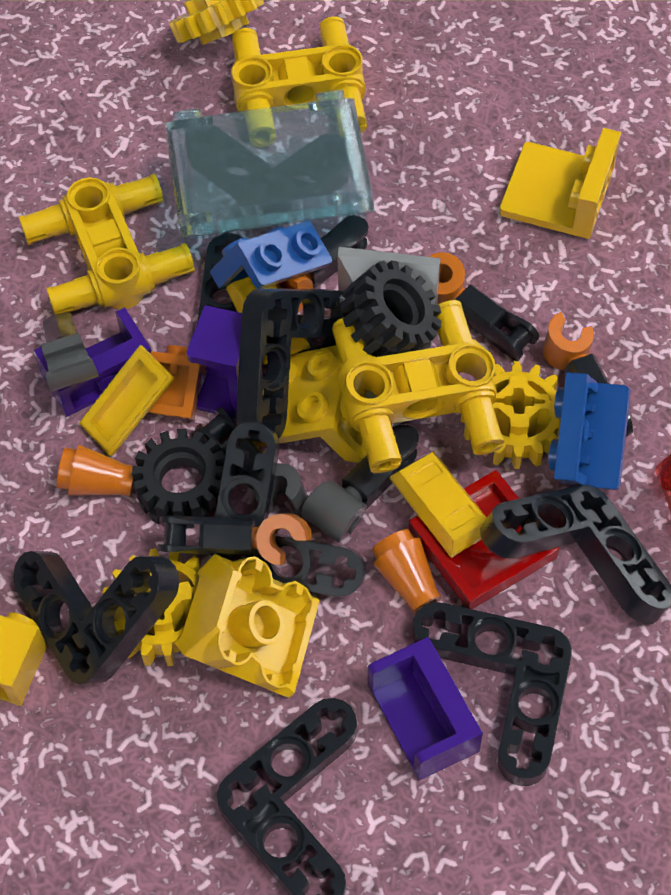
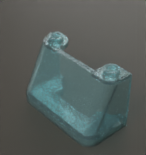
(268, 166)

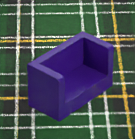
(218, 348)
(108, 359)
(424, 708)

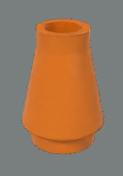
(92, 473)
(406, 568)

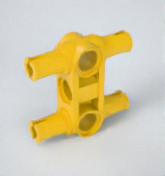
(297, 74)
(116, 270)
(418, 387)

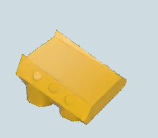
(249, 623)

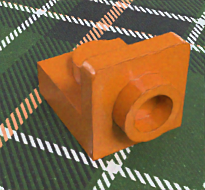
(182, 394)

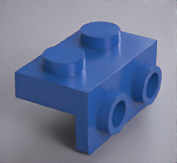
(272, 256)
(590, 432)

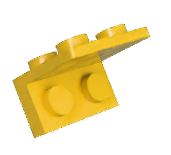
(560, 186)
(316, 406)

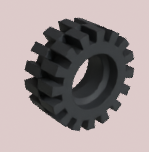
(392, 288)
(174, 453)

